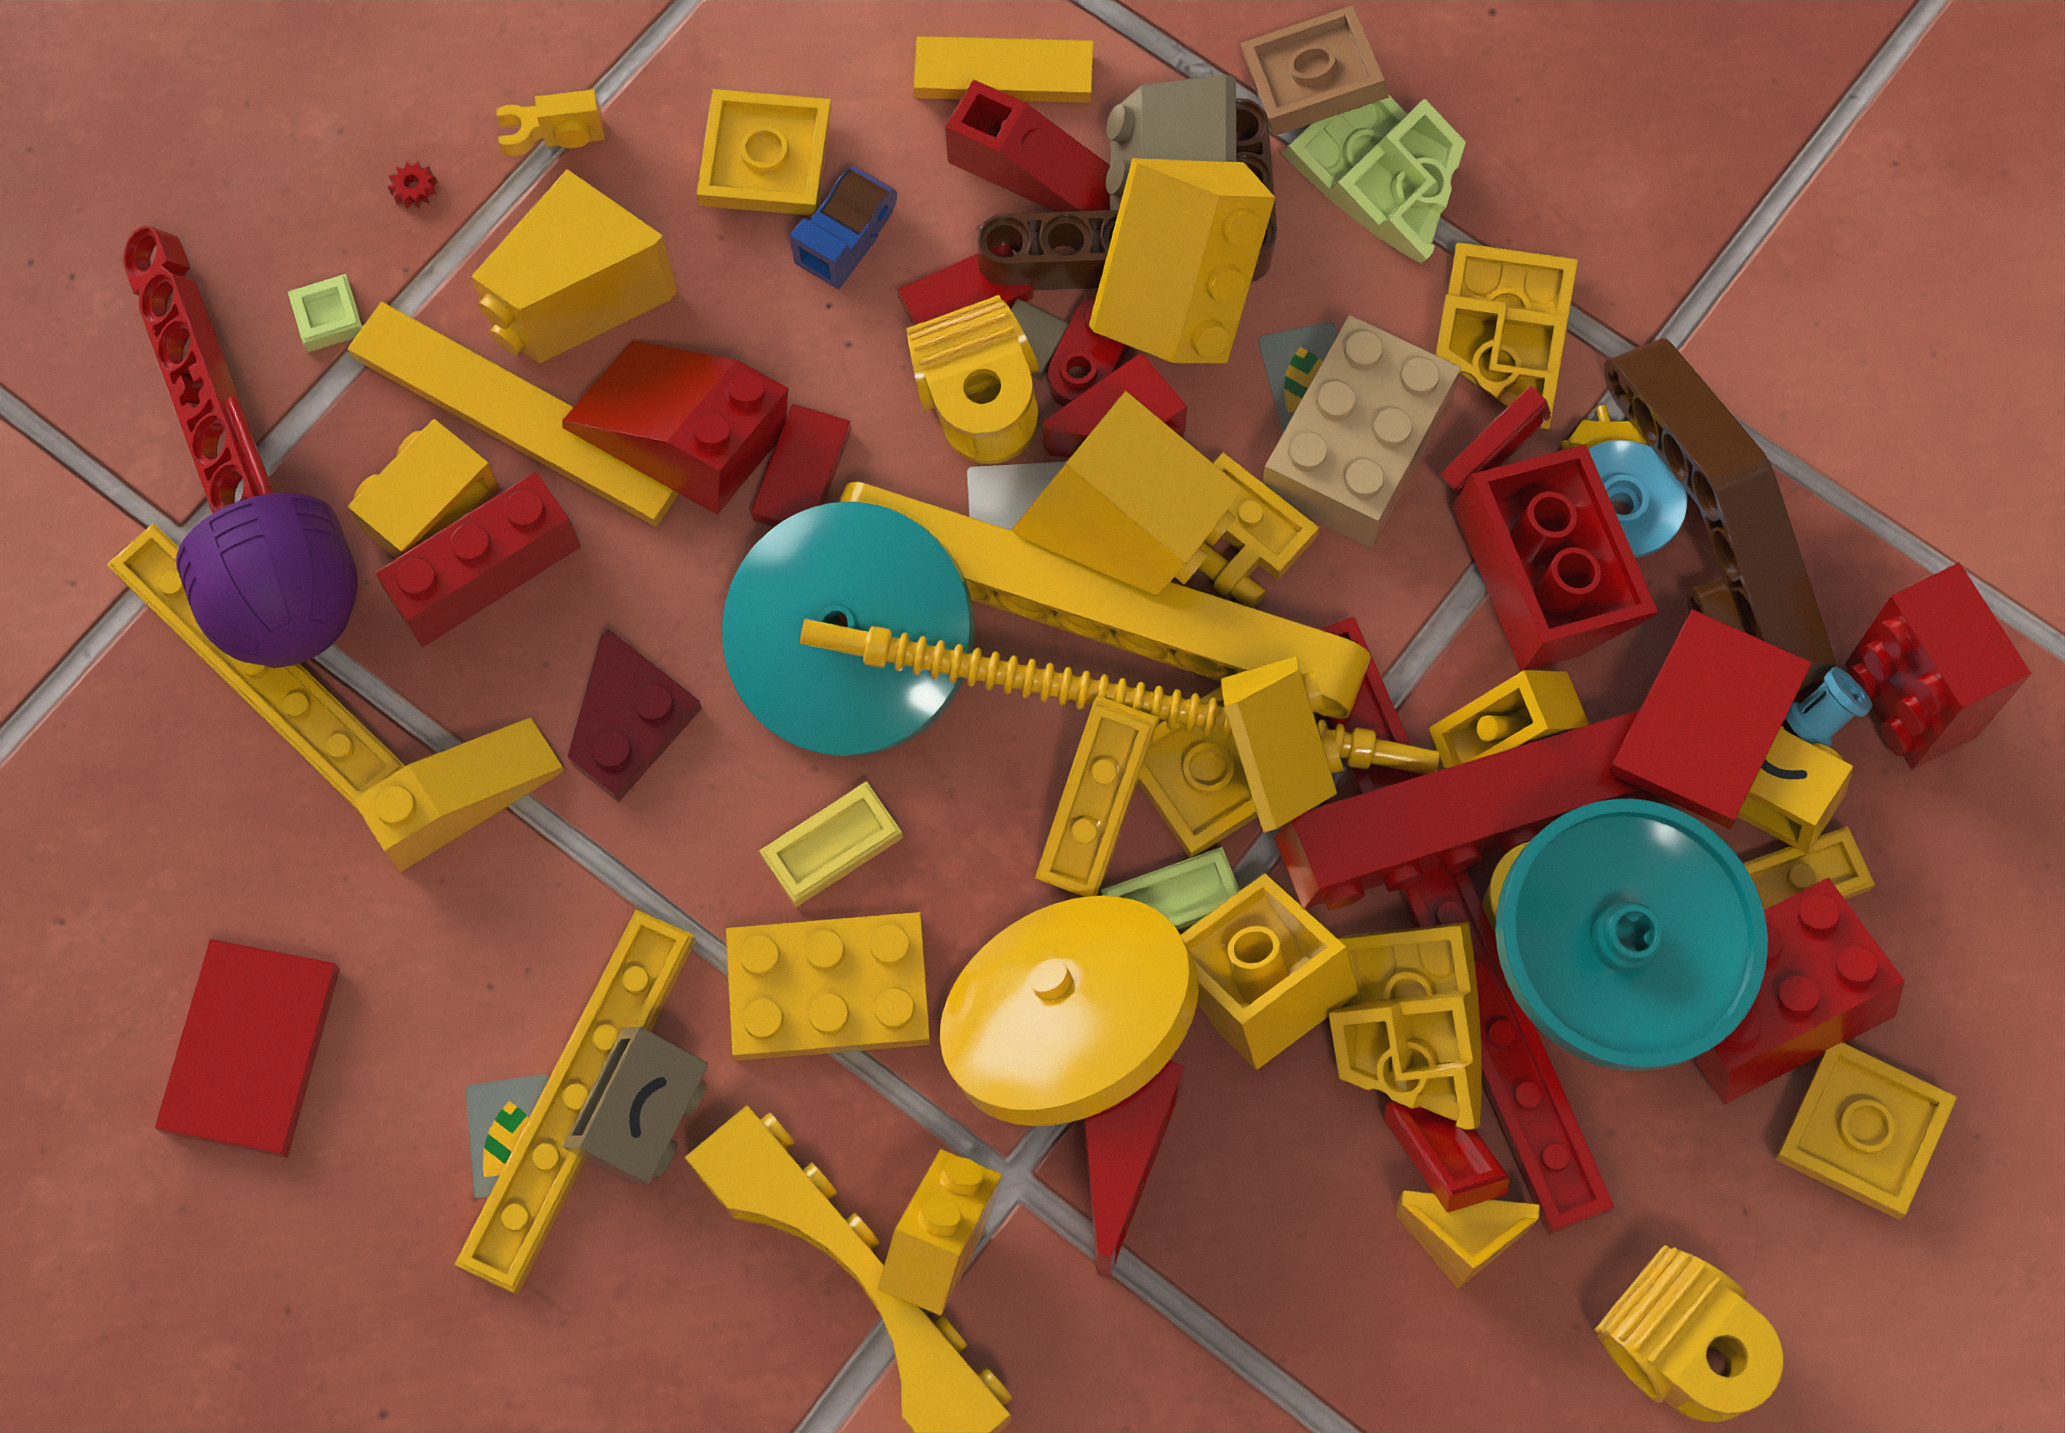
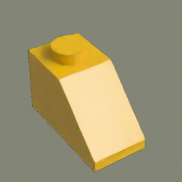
(1508, 716)

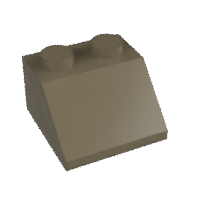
(1172, 123)

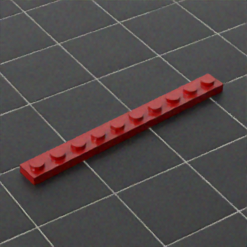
(1512, 1054)

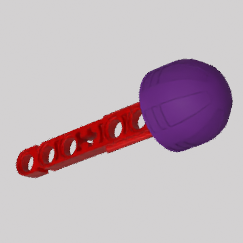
(259, 573)

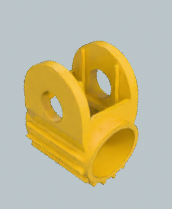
(973, 360)
(1668, 1322)

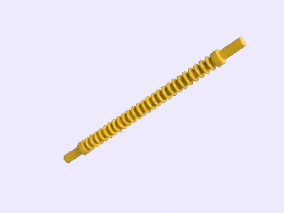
(880, 647)

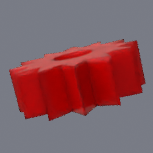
(408, 175)

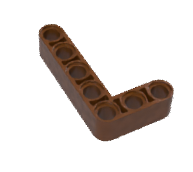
(1091, 231)

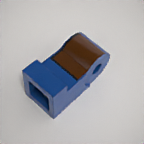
(843, 227)

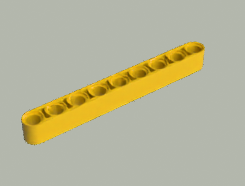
(1173, 628)

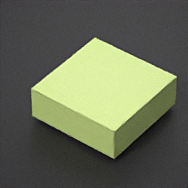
(326, 312)

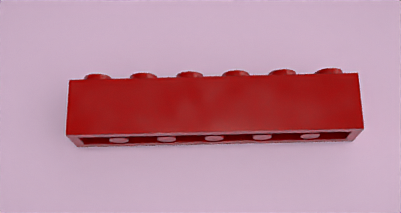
(1450, 815)

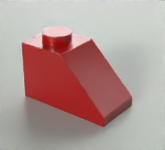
(1074, 422)

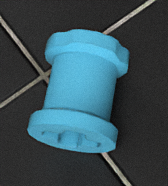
(1829, 708)

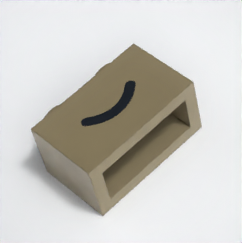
(637, 1106)

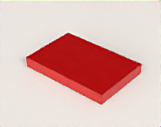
(1710, 718)
(248, 1048)

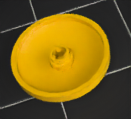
(1069, 1010)

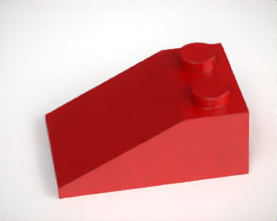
(683, 419)
(1120, 1156)

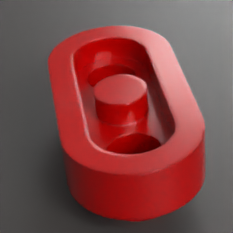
(1082, 349)

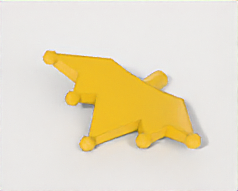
(1602, 431)

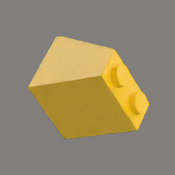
(571, 272)
(1133, 502)

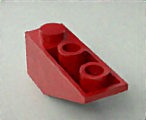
(1024, 152)

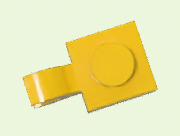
(559, 118)

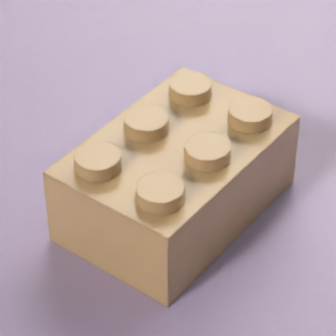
(1361, 430)

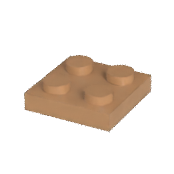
(1314, 70)

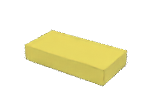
(831, 844)

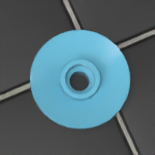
(1642, 481)

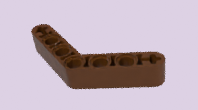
(1735, 495)

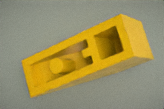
(455, 790)

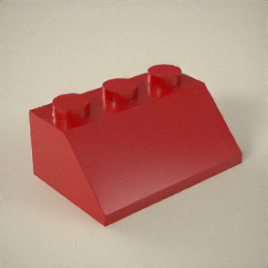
(1552, 556)

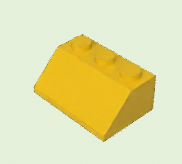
(1182, 258)

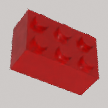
(1936, 666)
(1817, 990)

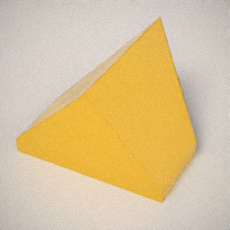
(1467, 1237)

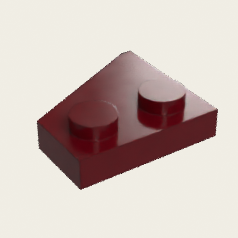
(626, 717)

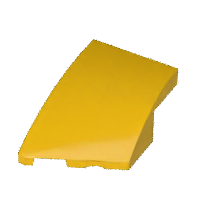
(1507, 320)
(1414, 1020)

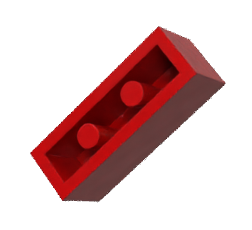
(478, 559)

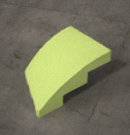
(1384, 169)

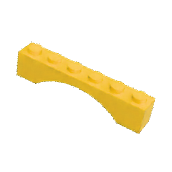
(763, 1185)

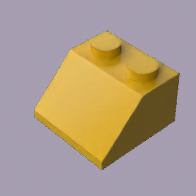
(1279, 740)
(1267, 970)

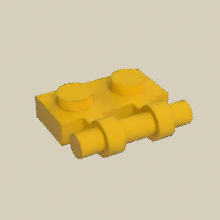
(1265, 533)

